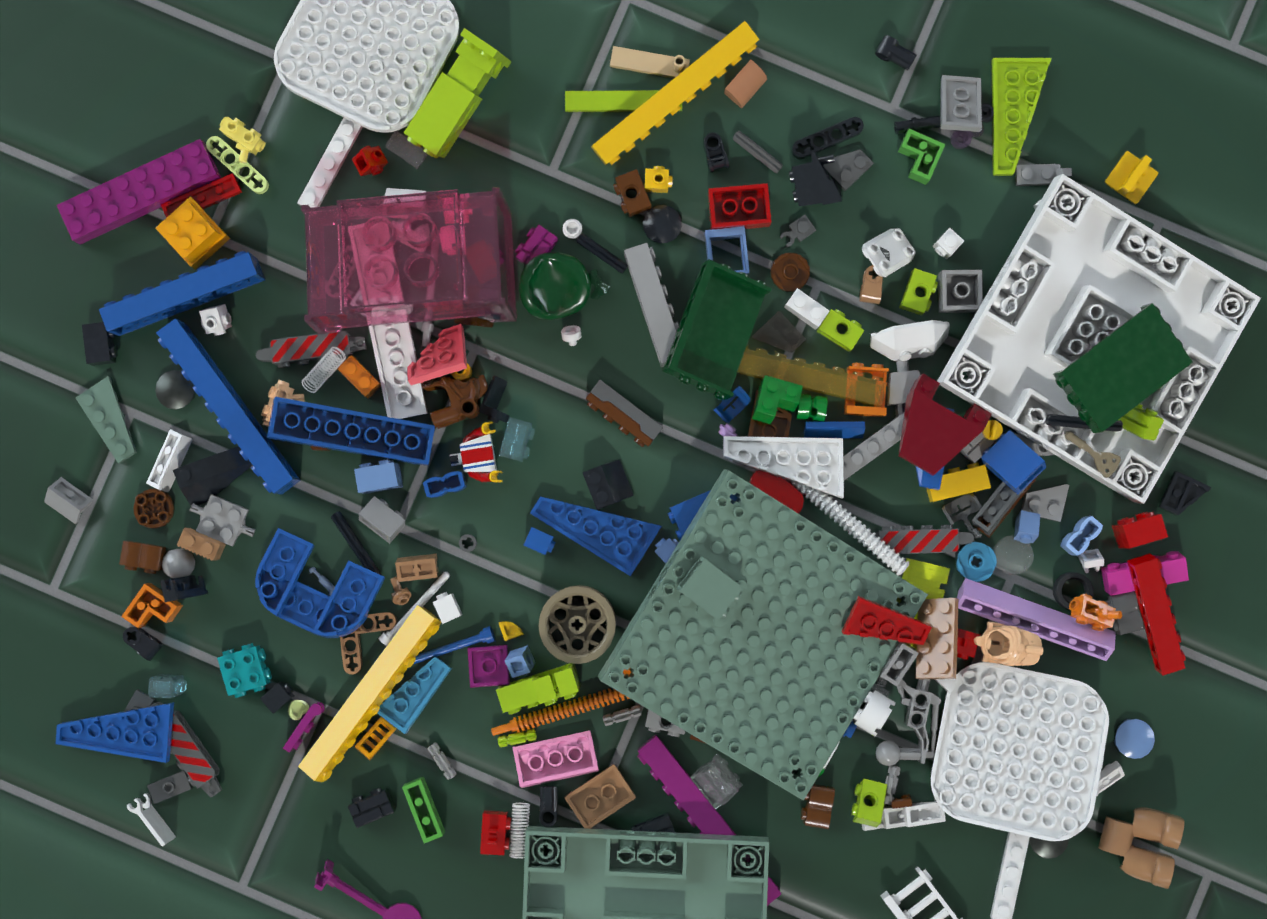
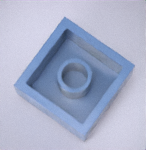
(378, 477)

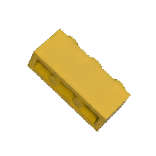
(961, 482)

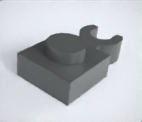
(799, 229)

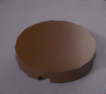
(790, 272)

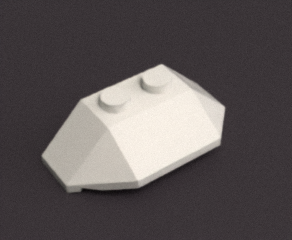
(910, 340)

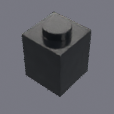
(278, 696)

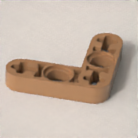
(358, 659)

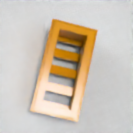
(359, 746)

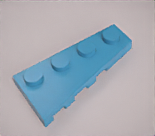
(409, 701)

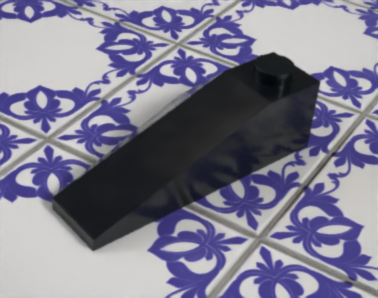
(210, 475)

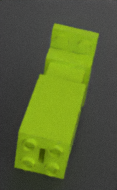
(455, 96)

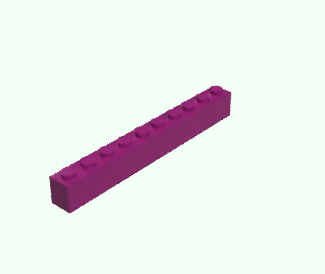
(688, 796)

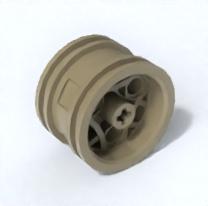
(570, 631)

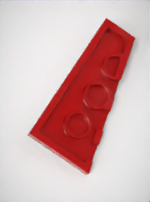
(878, 621)

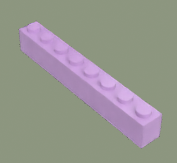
(1035, 618)

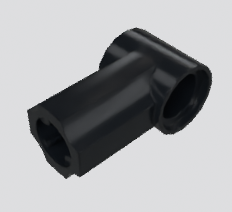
(891, 51)
(548, 803)

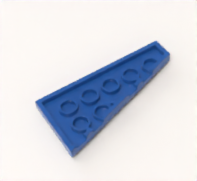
(607, 535)
(131, 733)

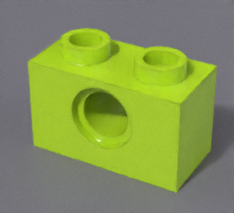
(925, 281)
(847, 340)
(876, 793)

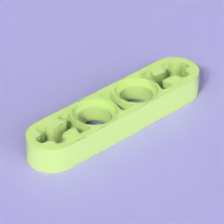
(236, 165)

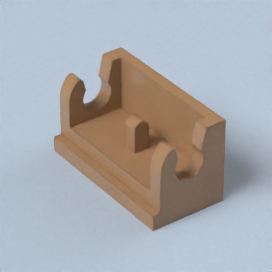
(417, 567)

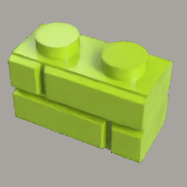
(1142, 422)

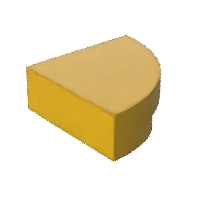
(510, 630)

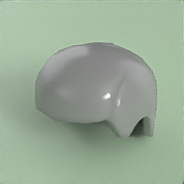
(178, 563)

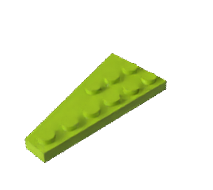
(1014, 100)

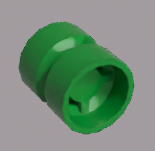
(805, 410)

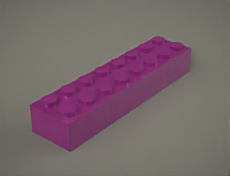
(138, 192)

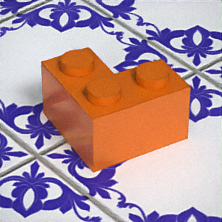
(150, 602)

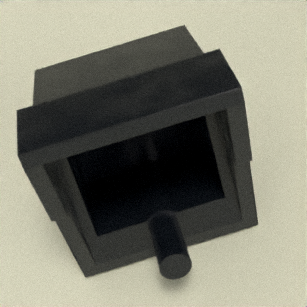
(814, 183)

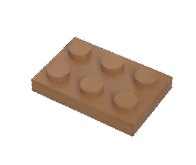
(600, 797)

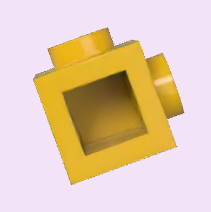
(657, 179)

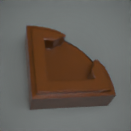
(905, 801)

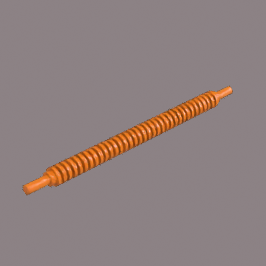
(515, 724)

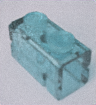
(516, 440)
(166, 686)

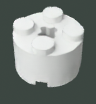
(874, 712)

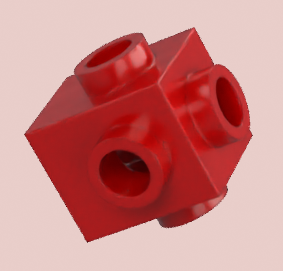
(370, 160)

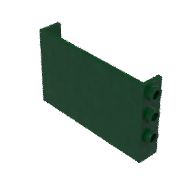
(715, 329)
(1123, 369)

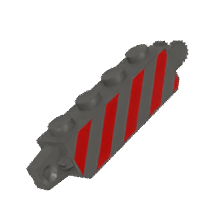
(310, 348)
(924, 540)
(193, 756)

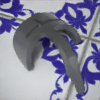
(963, 501)

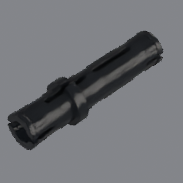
(917, 124)

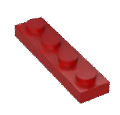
(206, 195)

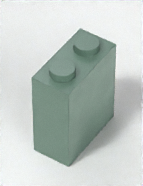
(710, 588)

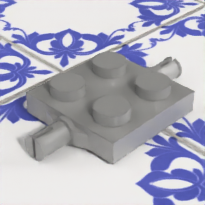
(222, 520)

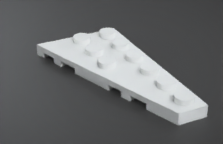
(801, 460)

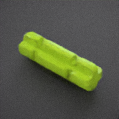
(517, 738)

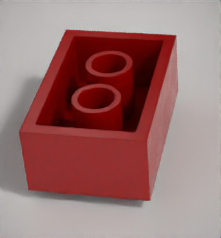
(739, 206)

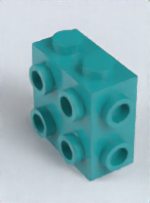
(244, 670)

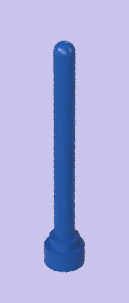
(485, 636)

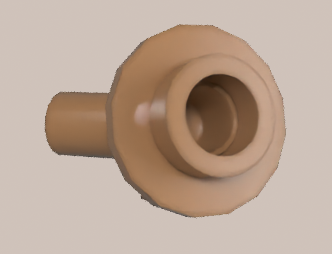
(400, 596)

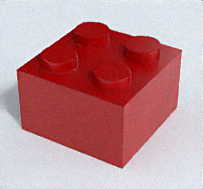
(1139, 531)

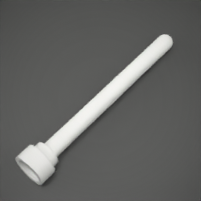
(386, 637)

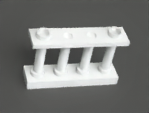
(894, 900)

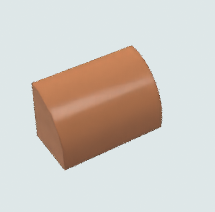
(745, 84)

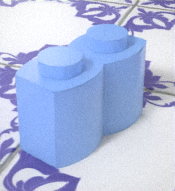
(1084, 531)

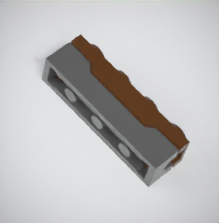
(623, 413)
(997, 508)

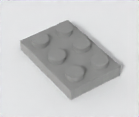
(961, 103)

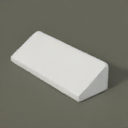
(169, 458)

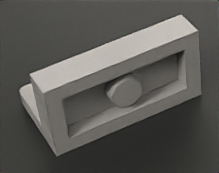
(67, 499)

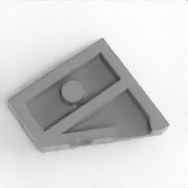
(1047, 502)

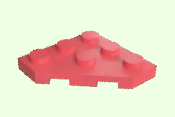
(440, 358)

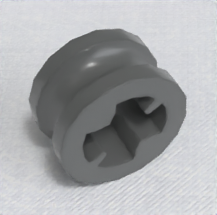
(470, 548)

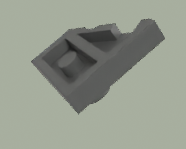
(848, 168)

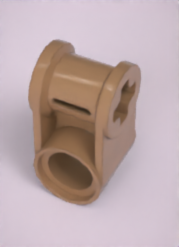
(871, 288)

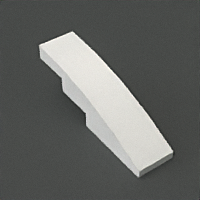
(916, 815)

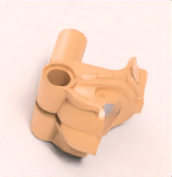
(1009, 645)

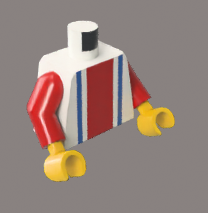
(478, 455)

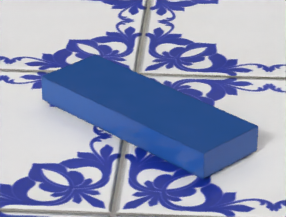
(834, 429)

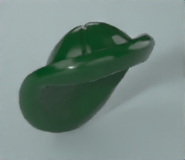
(554, 285)

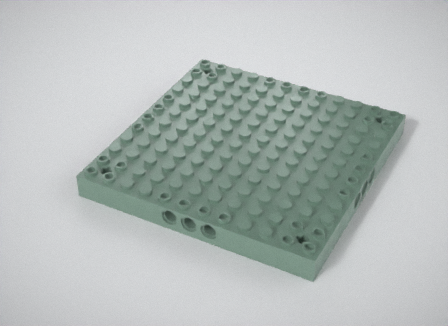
(776, 672)
(643, 875)

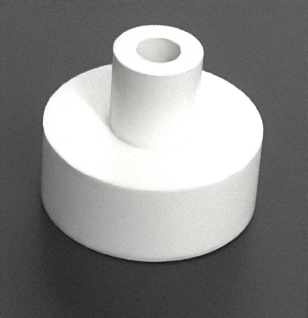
(571, 334)

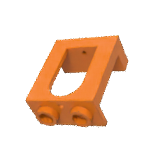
(850, 408)

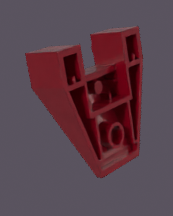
(934, 433)

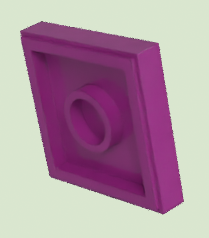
(488, 666)

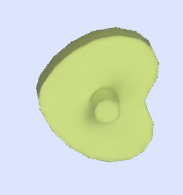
(297, 709)

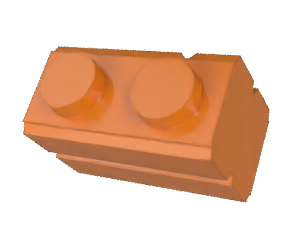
(359, 376)

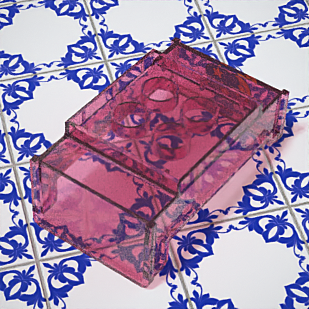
(409, 259)

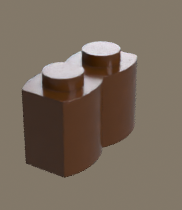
(142, 556)
(818, 806)

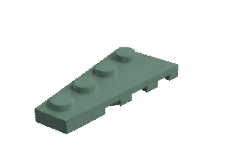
(105, 414)

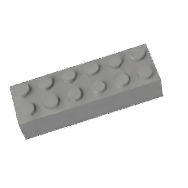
(652, 298)

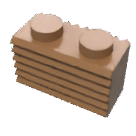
(201, 544)

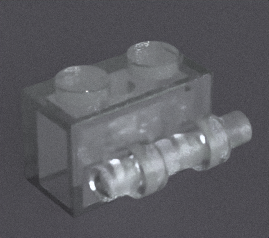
(717, 781)

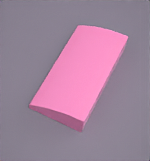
(555, 759)

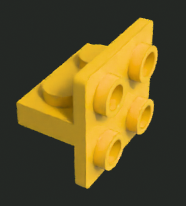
(1132, 176)

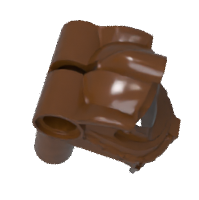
(460, 396)

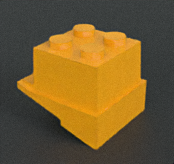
(192, 233)

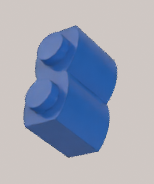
(451, 482)

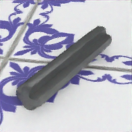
(757, 152)

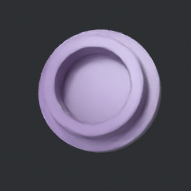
(727, 430)

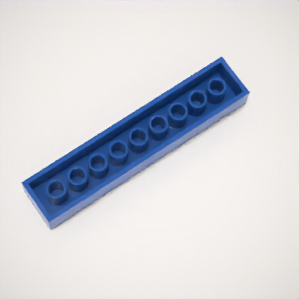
(228, 407)

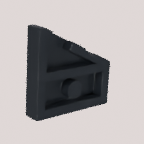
(1181, 493)

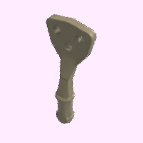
(1097, 456)

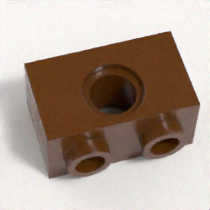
(628, 182)

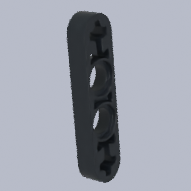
(829, 141)

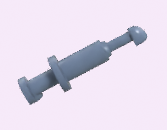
(323, 580)

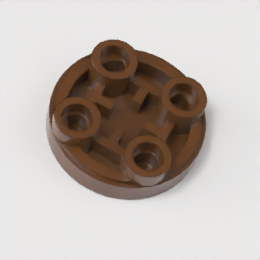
(153, 508)

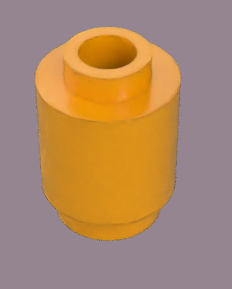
(463, 376)

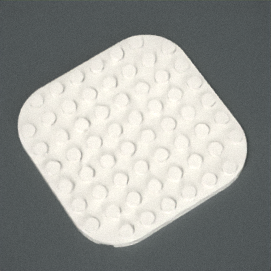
(367, 56)
(1020, 751)

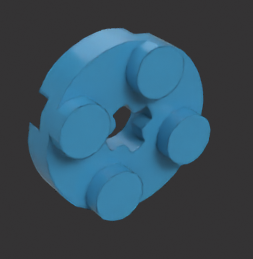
(986, 566)

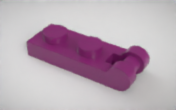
(305, 725)

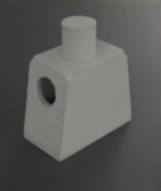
(900, 383)

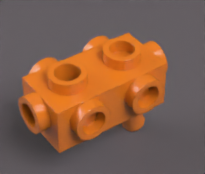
(1093, 612)

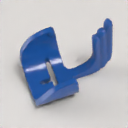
(742, 401)

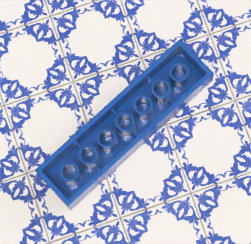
(181, 294)
(350, 431)

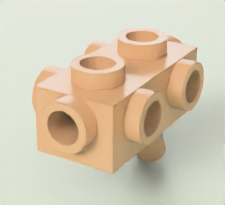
(280, 390)

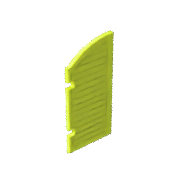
(926, 578)

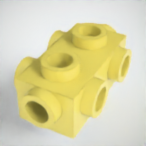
(246, 140)

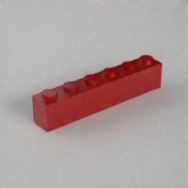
(1156, 614)

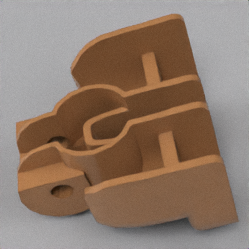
(1139, 862)

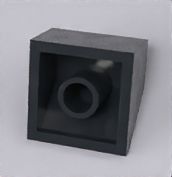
(608, 484)

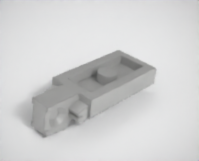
(1039, 174)

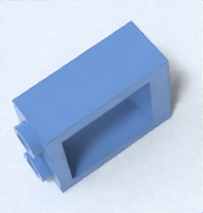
(728, 233)

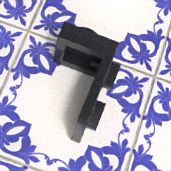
(492, 399)

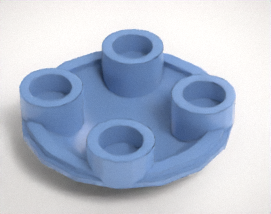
(1134, 738)

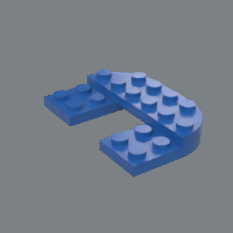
(304, 606)

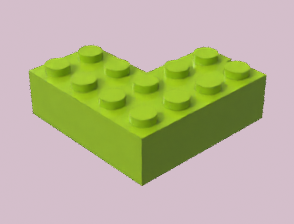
(539, 689)

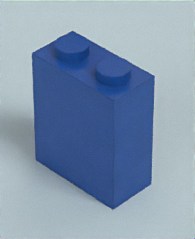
(1013, 462)

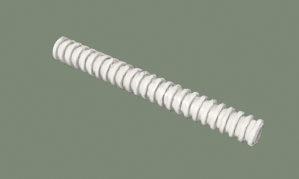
(855, 528)

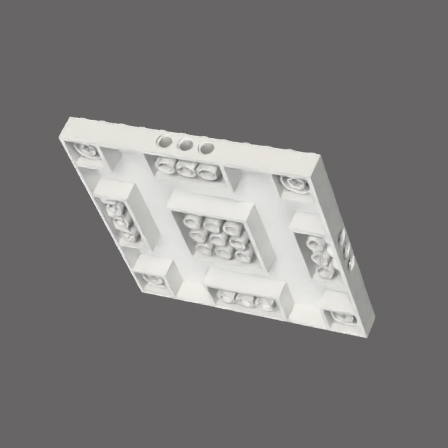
(1066, 290)

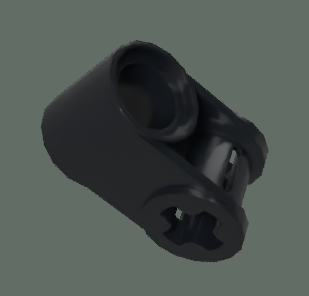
(715, 156)
(145, 644)

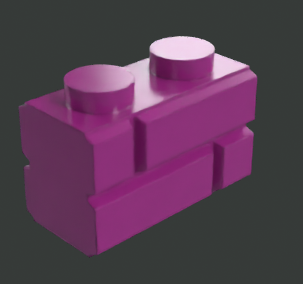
(538, 242)

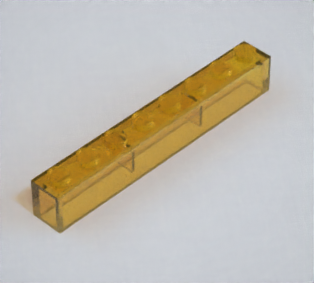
(814, 377)

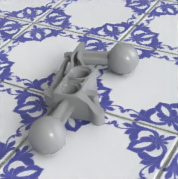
(888, 752)

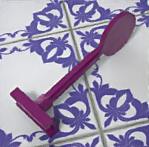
(396, 911)

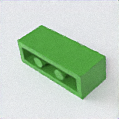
(423, 809)

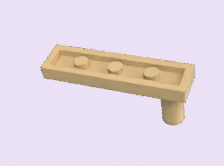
(648, 62)

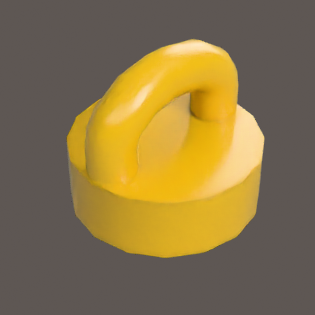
(992, 430)

